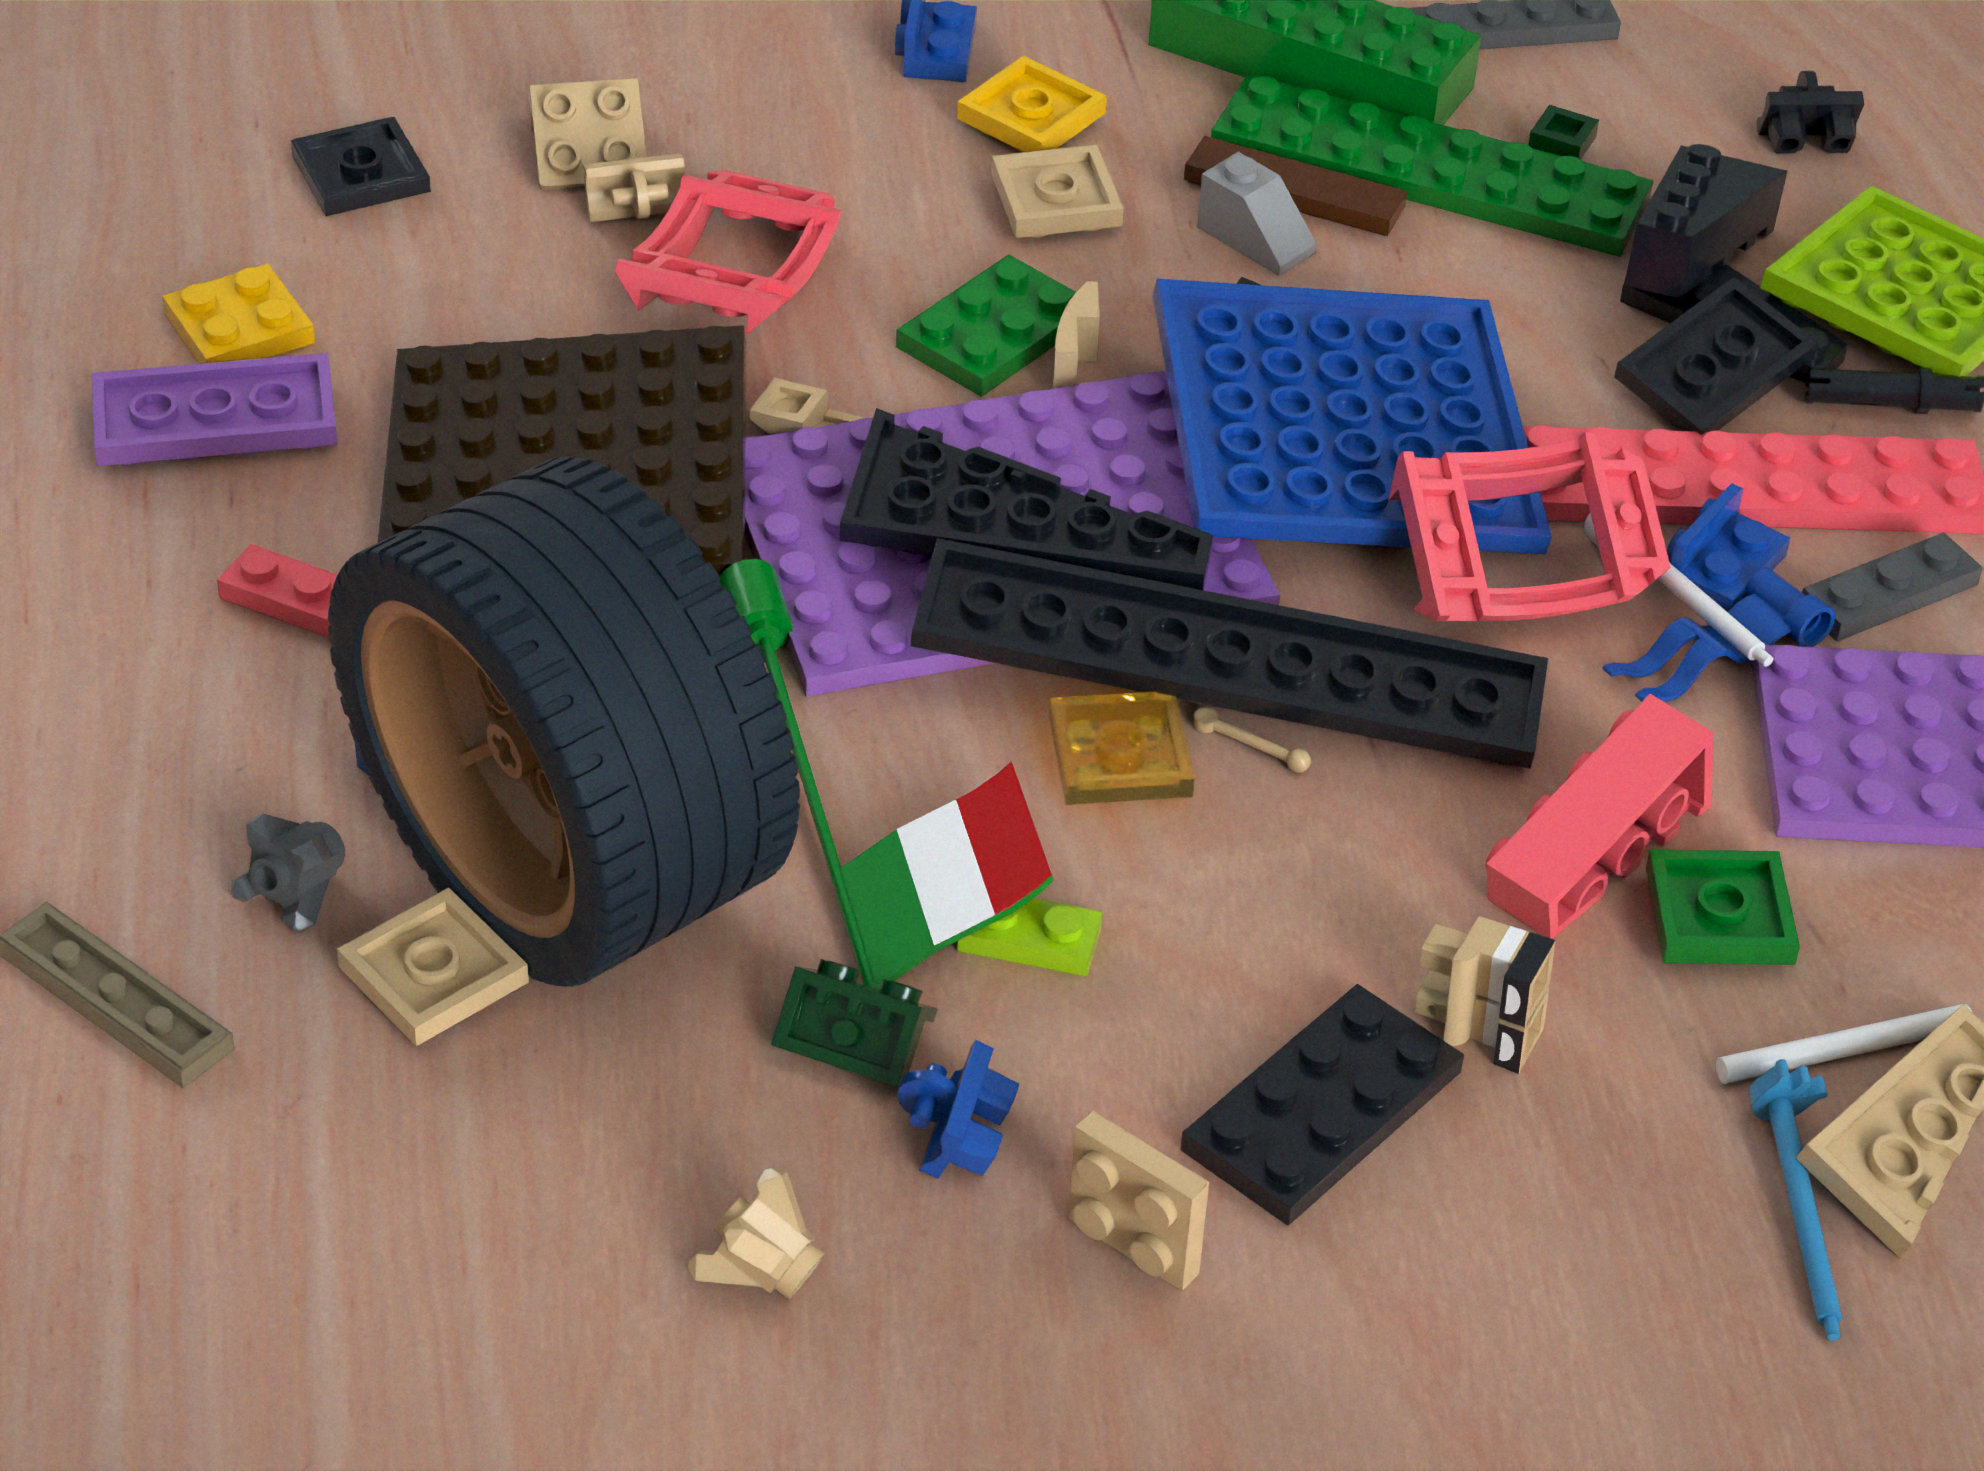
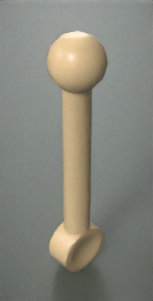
(1207, 721)

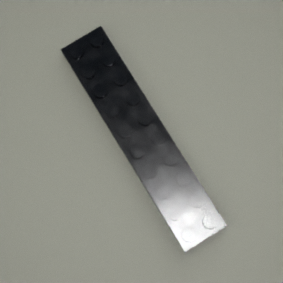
(1232, 653)

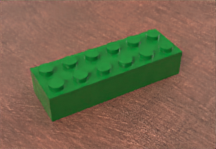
(1332, 46)

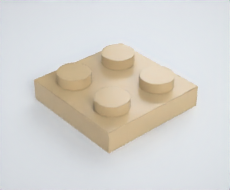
(1057, 191)
(432, 966)
(1137, 1200)

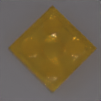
(1120, 747)

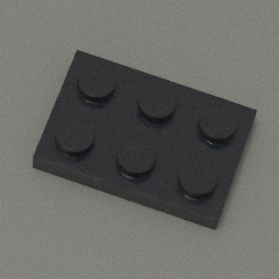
(1716, 359)

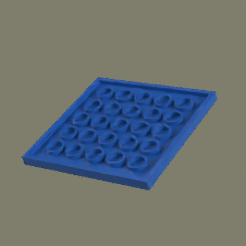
(1310, 396)

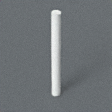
(1832, 1045)

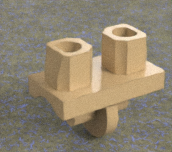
(632, 186)

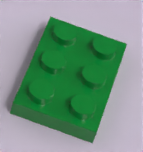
(988, 325)

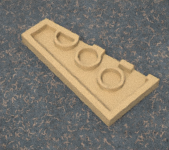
(1904, 1132)

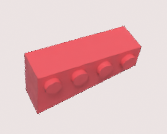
(1603, 817)

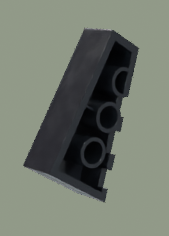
(1700, 217)

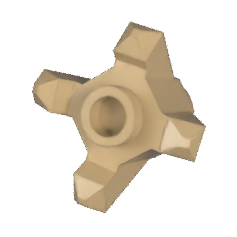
(762, 1241)

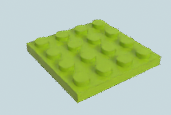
(1892, 280)

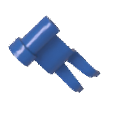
(1768, 612)

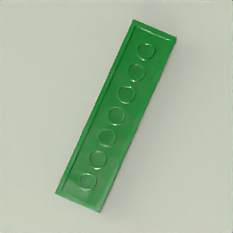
(1440, 164)

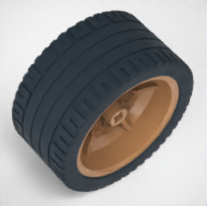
(565, 716)

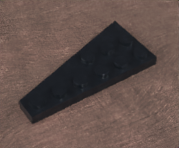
(924, 490)

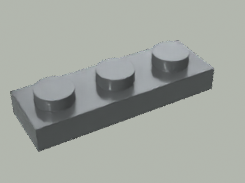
(1896, 584)

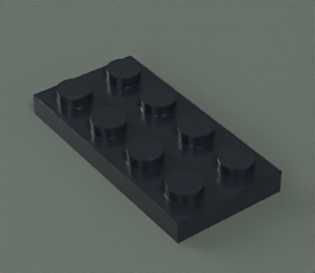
(1321, 1103)

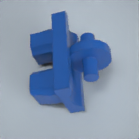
(950, 1104)

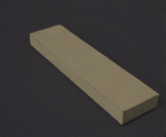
(115, 994)

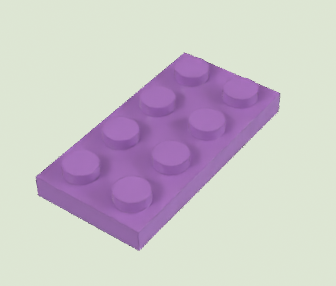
(213, 409)

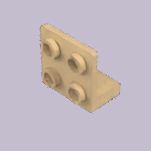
(584, 126)

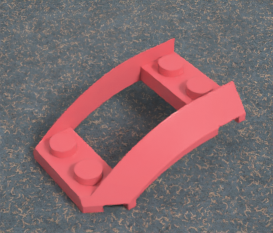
(662, 262)
(1445, 542)

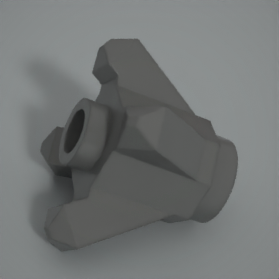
(290, 866)

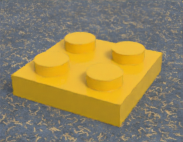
(1031, 106)
(239, 317)

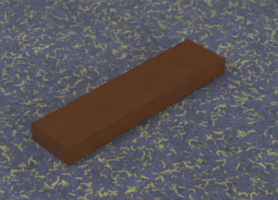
(1313, 188)

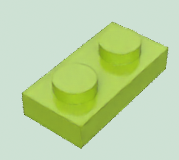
(1041, 936)

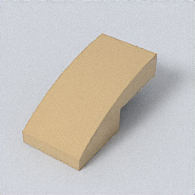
(1077, 335)
(794, 406)

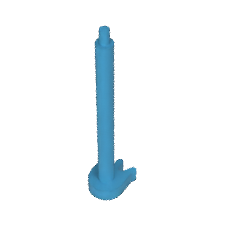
(1778, 1099)

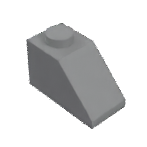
(1254, 214)

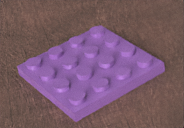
(1874, 744)

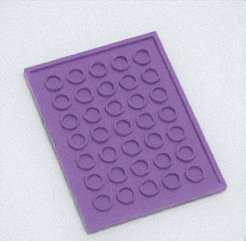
(860, 601)

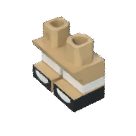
(1488, 987)

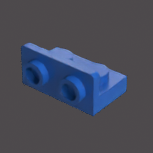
(935, 39)
(1725, 548)

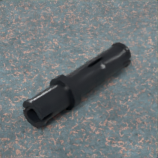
(1894, 389)

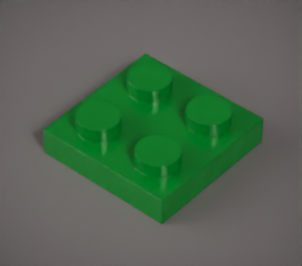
(1722, 907)

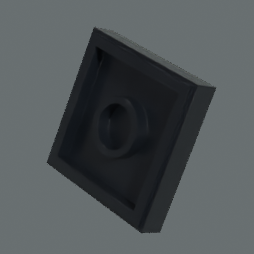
(360, 166)

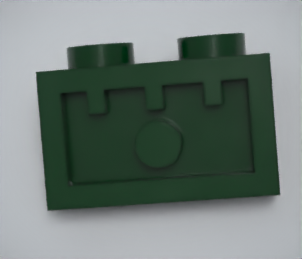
(852, 1023)

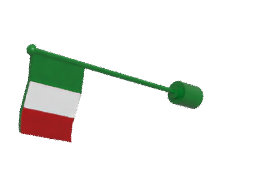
(929, 876)

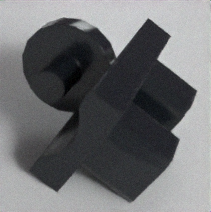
(1810, 111)

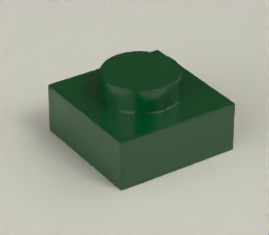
(1563, 132)

